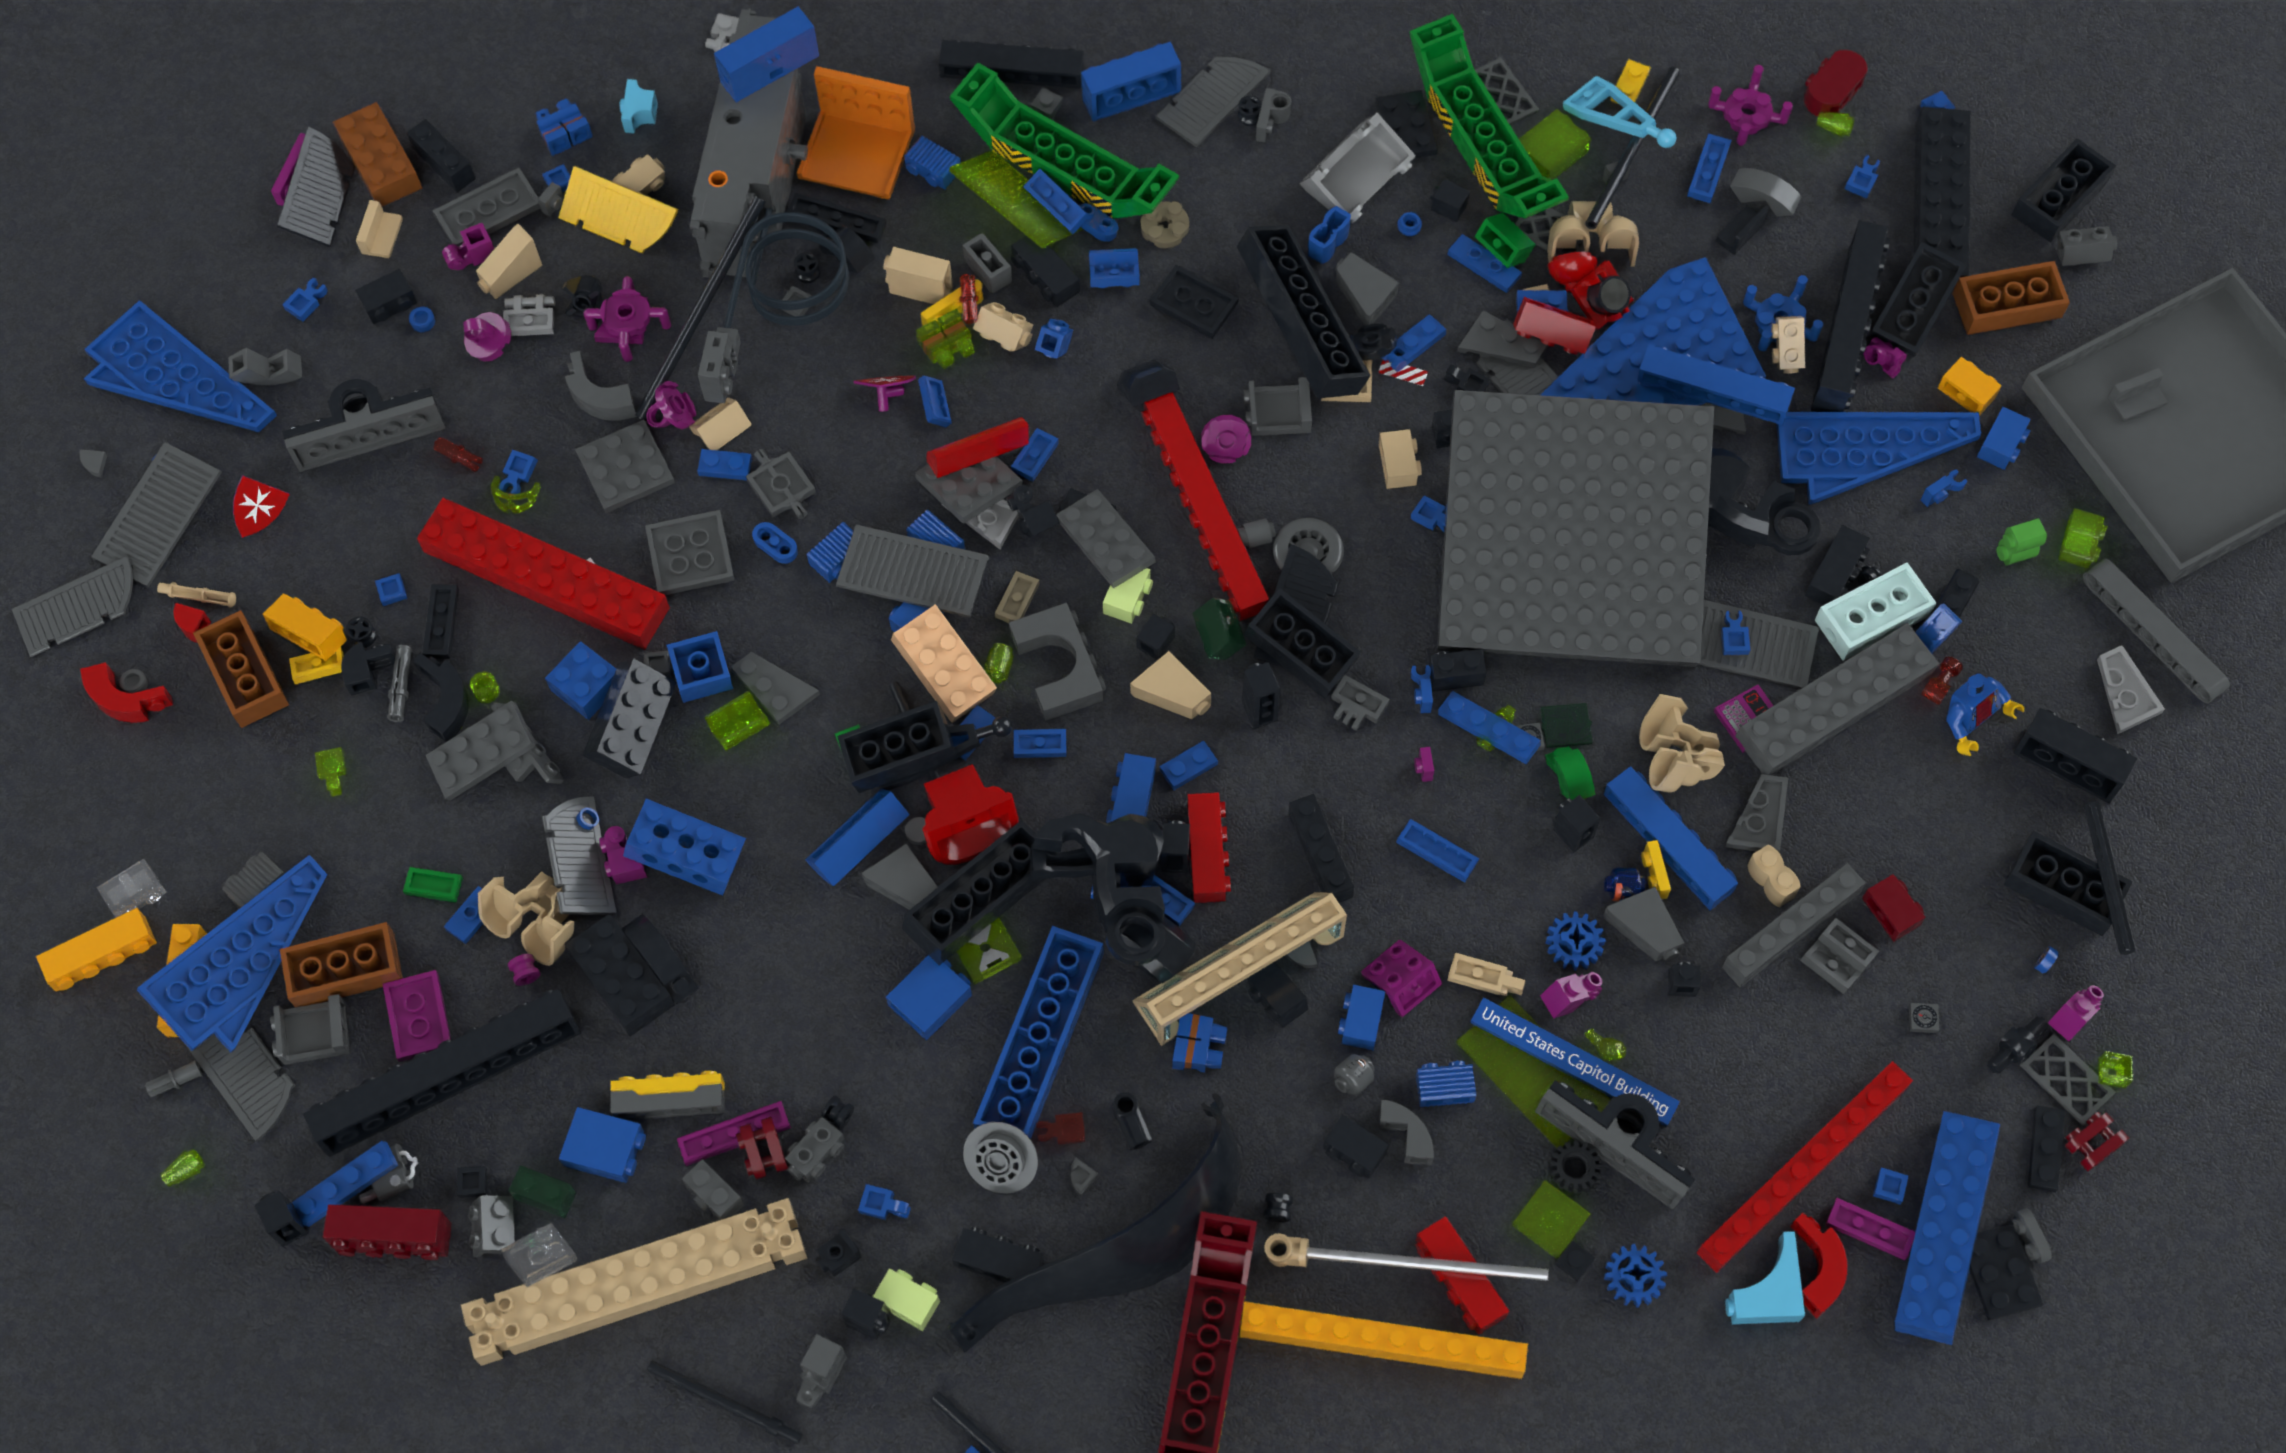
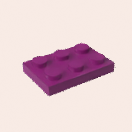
(416, 1014)

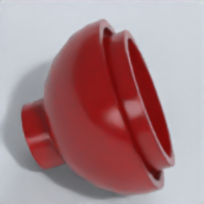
(1571, 268)

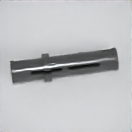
(398, 693)

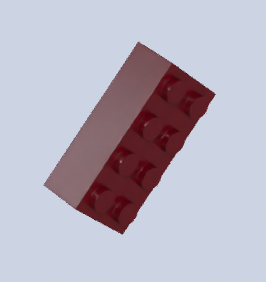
(387, 1231)

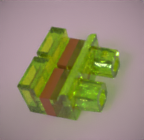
(945, 338)

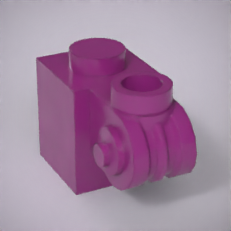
(474, 249)
(618, 866)
(1570, 992)
(2077, 1012)

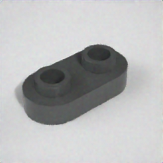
(2036, 1243)

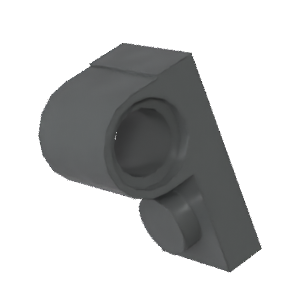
(1271, 113)

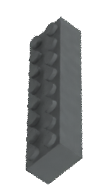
(1836, 700)

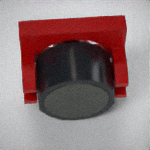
(1606, 294)

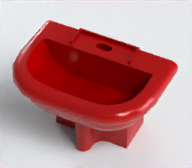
(965, 816)

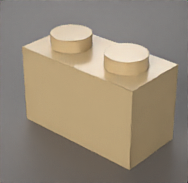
(1398, 459)

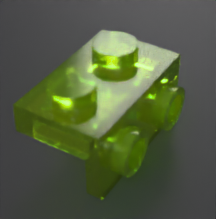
(736, 721)

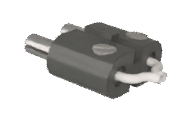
(395, 1181)

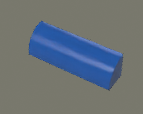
(857, 837)

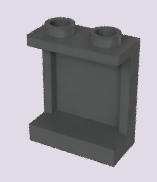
(1279, 409)
(310, 1031)

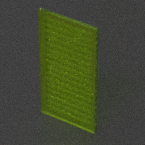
(1004, 191)
(1522, 1075)

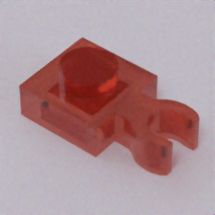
(1067, 1129)

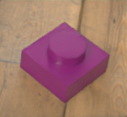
(1424, 764)

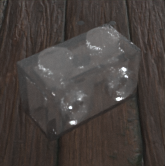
(132, 889)

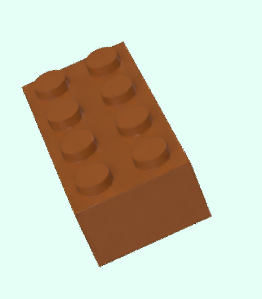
(377, 154)
(2010, 297)
(241, 669)
(340, 965)

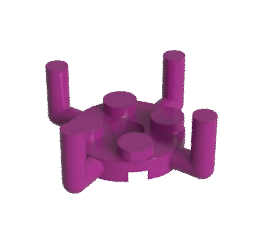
(1749, 99)
(626, 326)

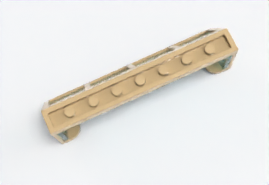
(1313, 917)

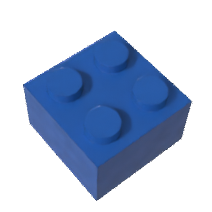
(699, 666)
(582, 680)

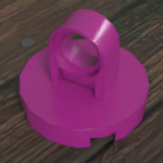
(486, 336)
(675, 407)
(1226, 438)

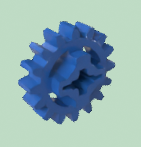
(1564, 941)
(1623, 1276)

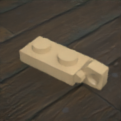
(1484, 976)

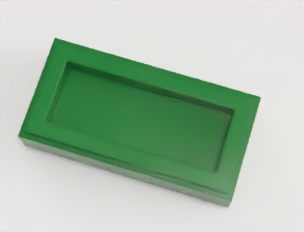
(432, 884)

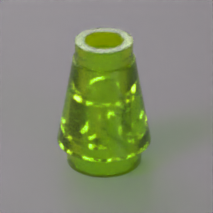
(1837, 123)
(183, 1167)

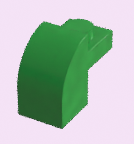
(1572, 772)

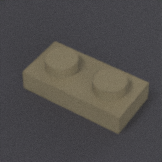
(1017, 597)

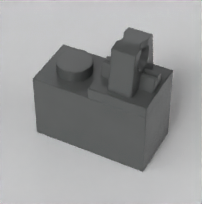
(820, 1370)

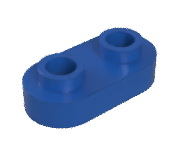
(1099, 224)
(776, 543)

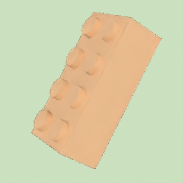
(943, 663)

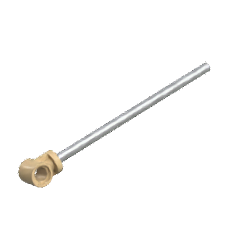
(1299, 1252)

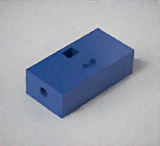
(766, 54)

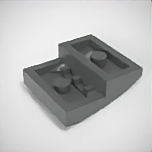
(1839, 956)

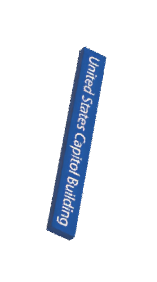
(1568, 1057)

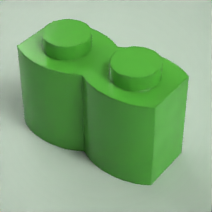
(2021, 542)

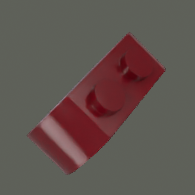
(1835, 82)

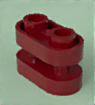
(2097, 1125)
(748, 1139)

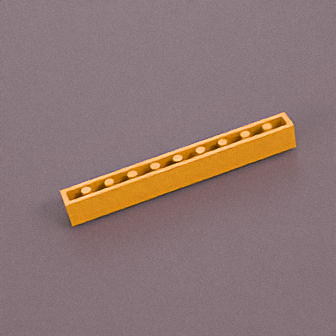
(1383, 1340)

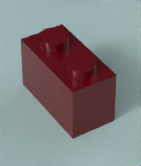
(1894, 907)

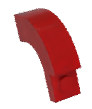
(122, 706)
(1830, 1262)

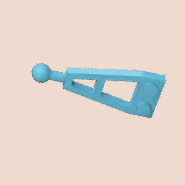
(1596, 91)

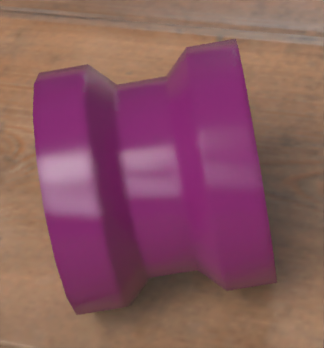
(524, 969)

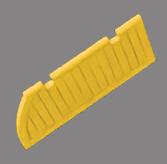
(615, 211)

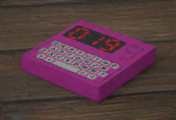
(1741, 710)

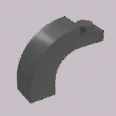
(601, 402)

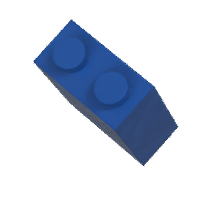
(929, 996)
(602, 1145)

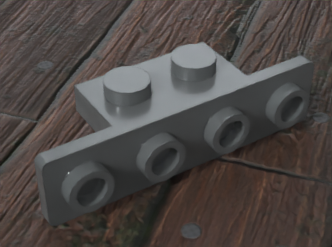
(534, 758)

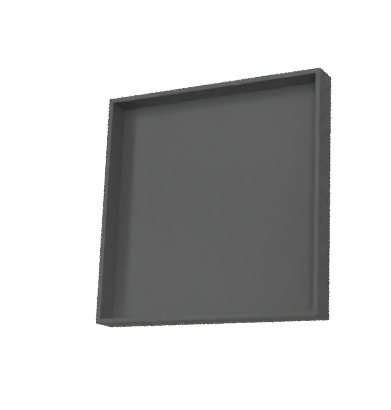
(2209, 461)
(1576, 528)

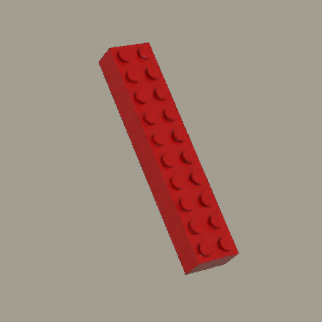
(543, 573)

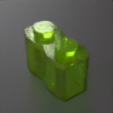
(2082, 538)

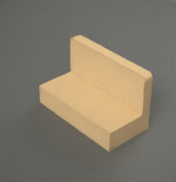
(378, 231)
(721, 424)

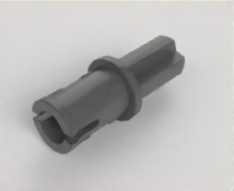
(173, 1079)

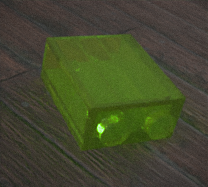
(1555, 144)

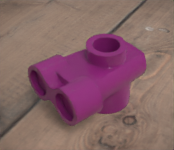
(1885, 355)

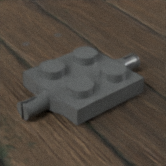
(780, 484)

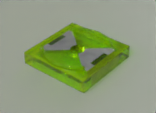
(1001, 947)

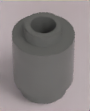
(1256, 533)

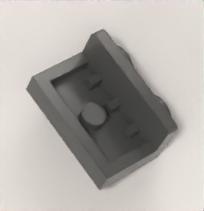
(491, 1224)

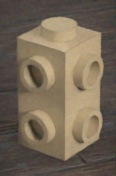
(643, 176)
(1003, 327)
(1789, 343)

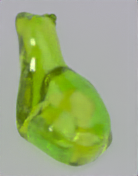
(1607, 1047)

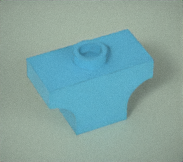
(637, 107)

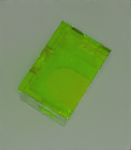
(2122, 1066)

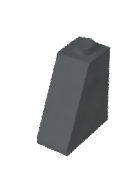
(1365, 287)
(900, 878)
(1646, 924)

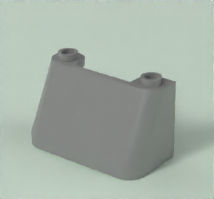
(1358, 167)

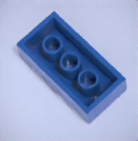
(1131, 81)

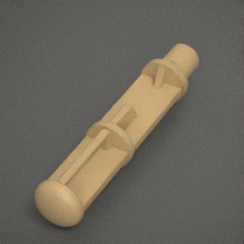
(199, 594)

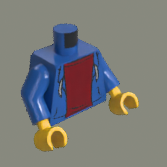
(1973, 705)

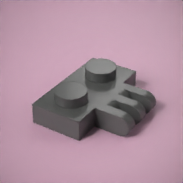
(1358, 702)

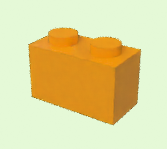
(1969, 386)

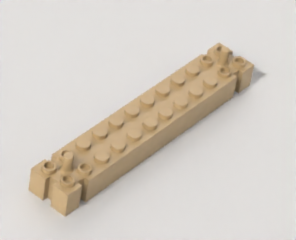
(633, 1282)

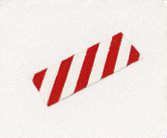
(1408, 373)

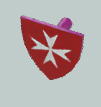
(883, 388)
(256, 505)

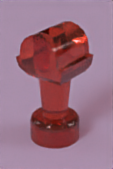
(1938, 687)

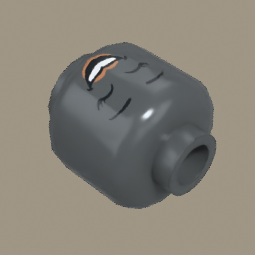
(1354, 1074)

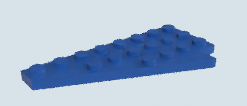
(157, 364)
(1854, 448)
(228, 970)

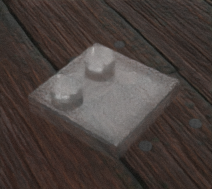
(539, 1255)

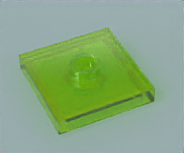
(1551, 1219)

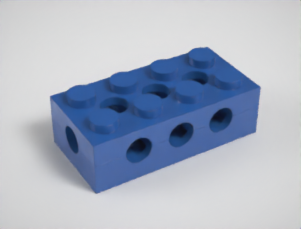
(684, 863)

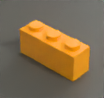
(305, 626)

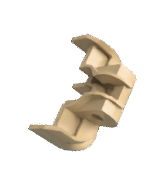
(1615, 230)
(1669, 767)
(503, 914)

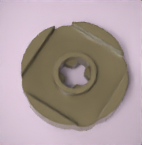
(1165, 237)

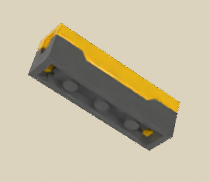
(668, 1096)

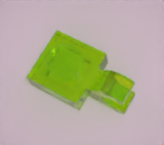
(330, 766)

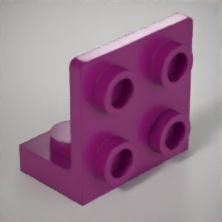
(1403, 976)

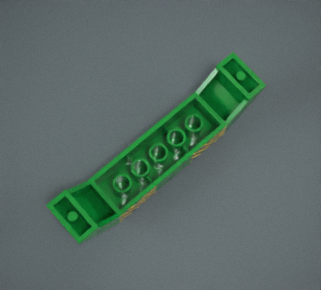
(1478, 123)
(1064, 156)

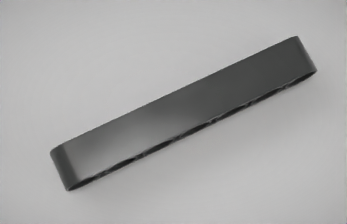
(2156, 631)

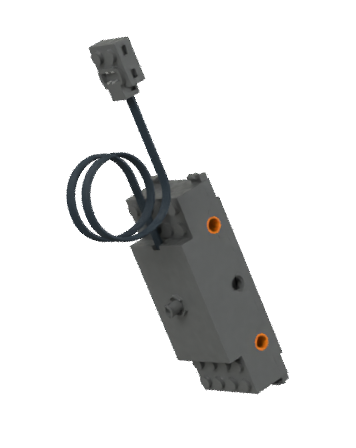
(750, 154)

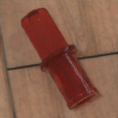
(968, 298)
(457, 454)

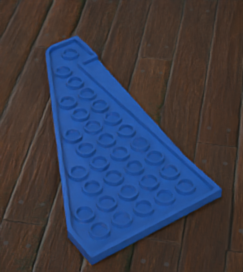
(1679, 312)

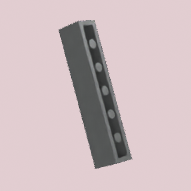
(1793, 925)

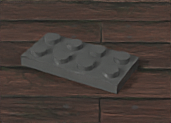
(491, 204)
(1105, 538)
(480, 750)

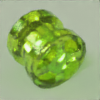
(484, 693)

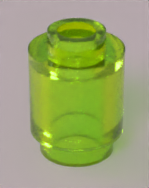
(999, 662)

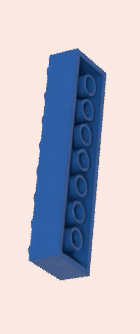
(1041, 1031)
(1947, 1228)

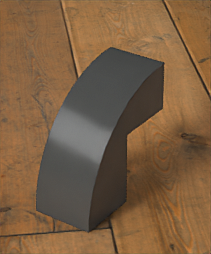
(1758, 185)
(256, 369)
(1418, 1140)

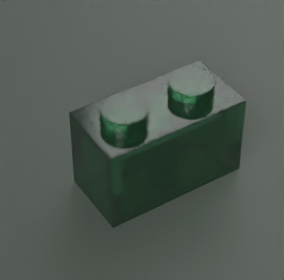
(1219, 628)
(542, 1191)

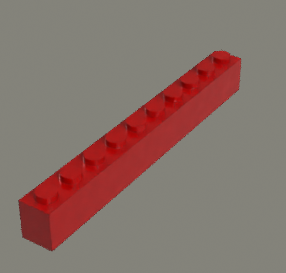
(1205, 505)
(1804, 1167)

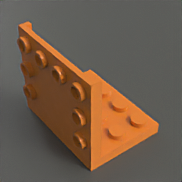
(858, 133)

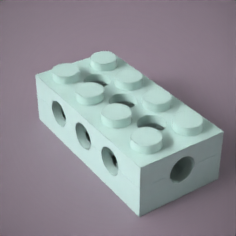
(1874, 611)

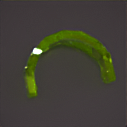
(531, 495)
(1508, 713)

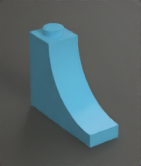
(1774, 1298)

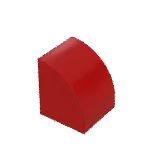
(190, 620)

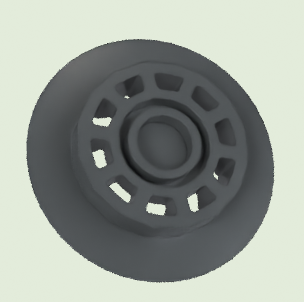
(1310, 528)
(994, 1165)

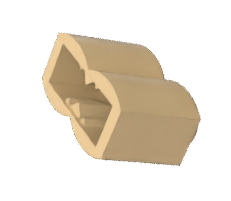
(1769, 871)

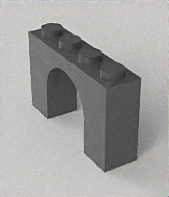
(1058, 628)

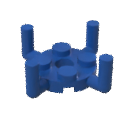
(1779, 306)

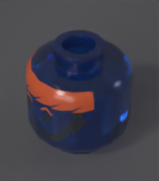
(1624, 883)

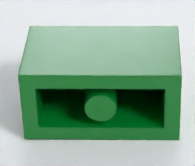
(1505, 240)

